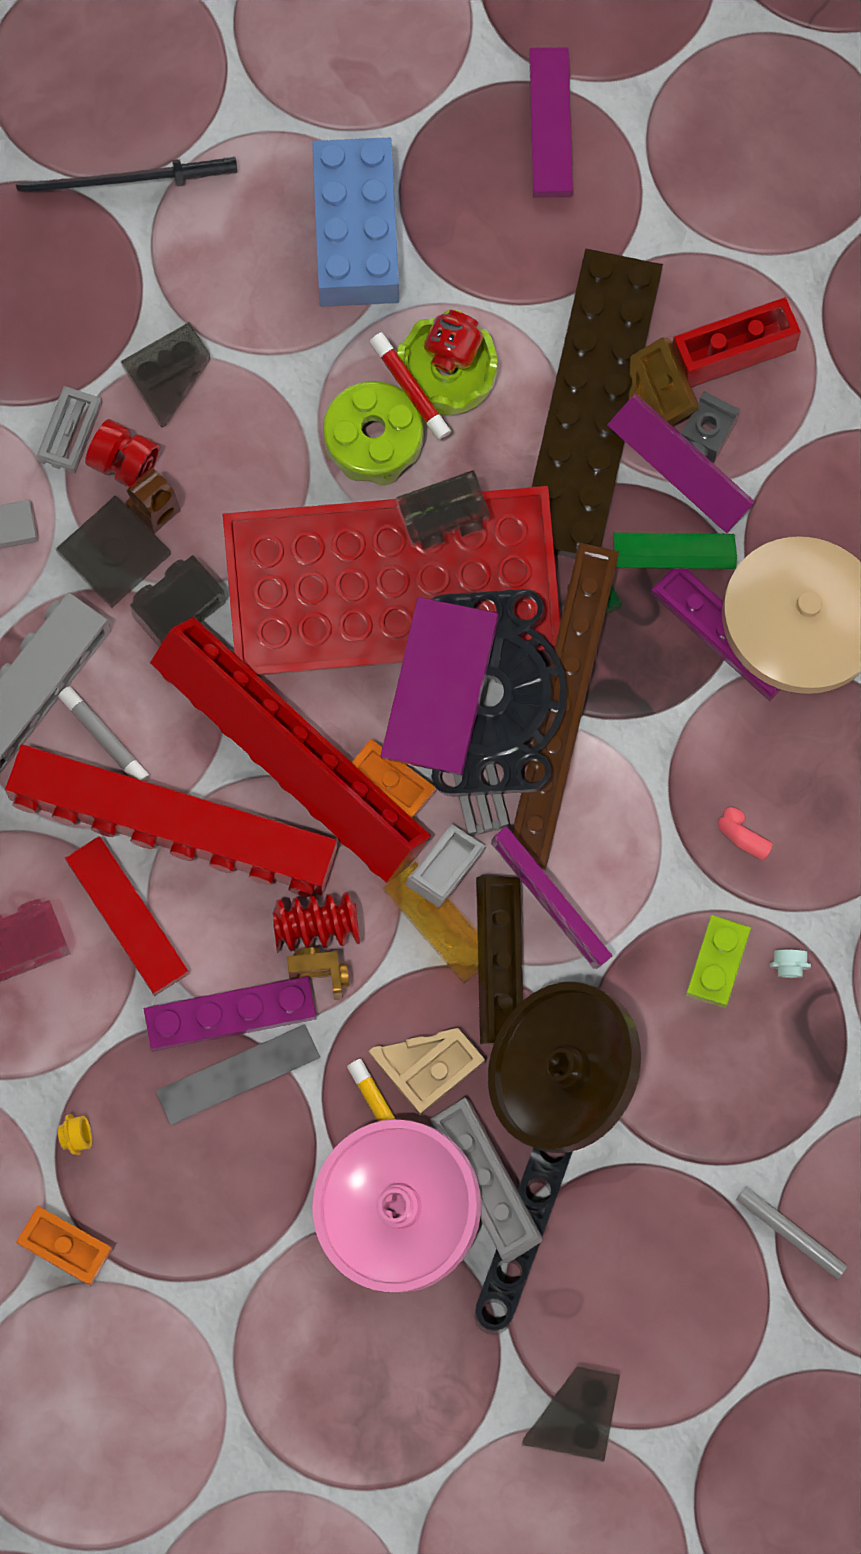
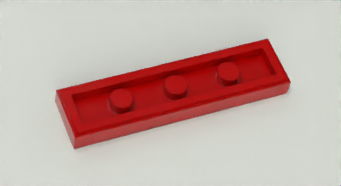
(127, 916)

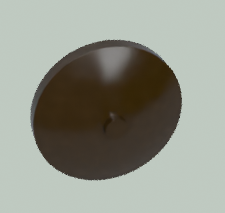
(564, 1067)

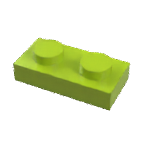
(718, 961)

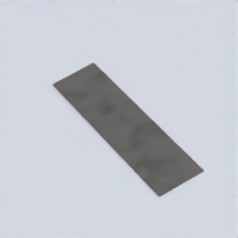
(237, 1074)

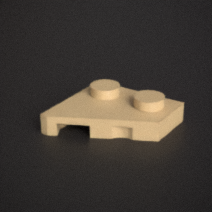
(428, 1066)

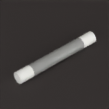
(102, 734)

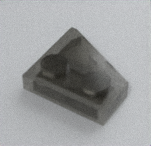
(167, 370)

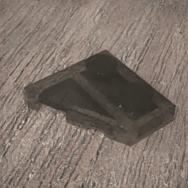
(577, 1417)

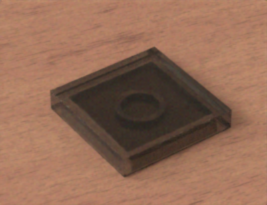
(113, 551)

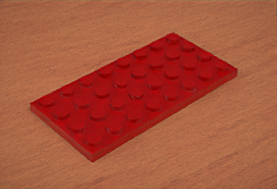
(344, 581)

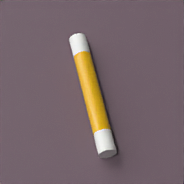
(370, 1091)

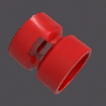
(109, 449)

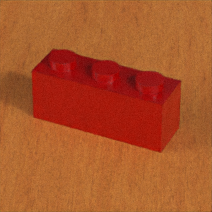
(737, 342)

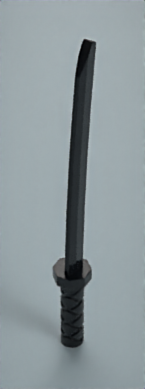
(178, 171)

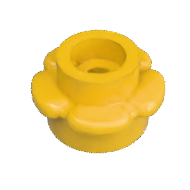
(75, 1134)

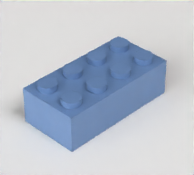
(355, 222)

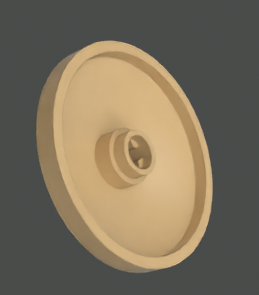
(796, 614)

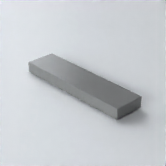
(501, 1204)

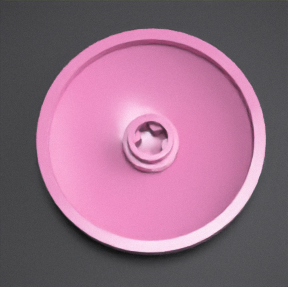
(396, 1206)

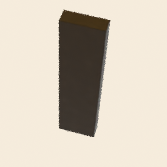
(498, 952)

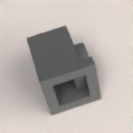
(715, 414)

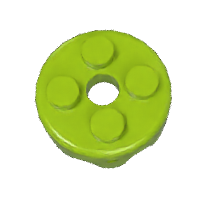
(453, 392)
(373, 458)

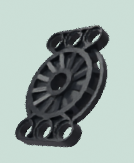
(527, 699)

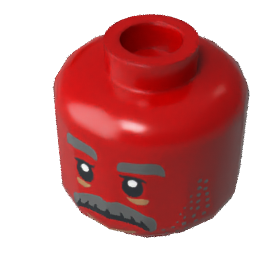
(453, 341)

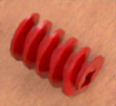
(315, 922)

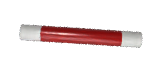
(410, 386)

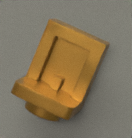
(319, 965)

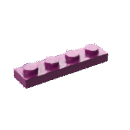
(229, 1013)

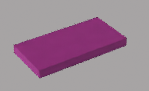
(440, 686)

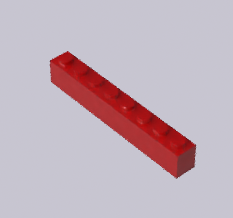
(289, 749)
(171, 820)

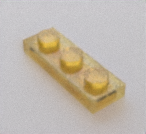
(441, 927)

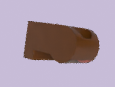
(152, 500)

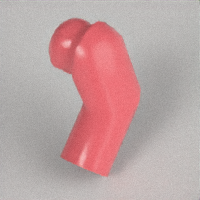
(742, 837)

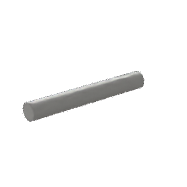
(791, 1233)

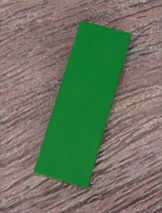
(675, 550)

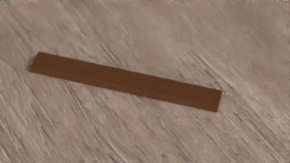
(576, 651)

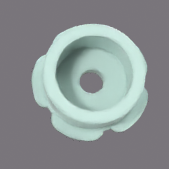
(790, 963)

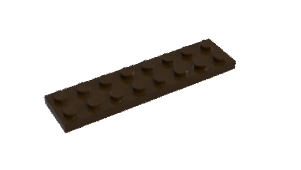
(592, 385)

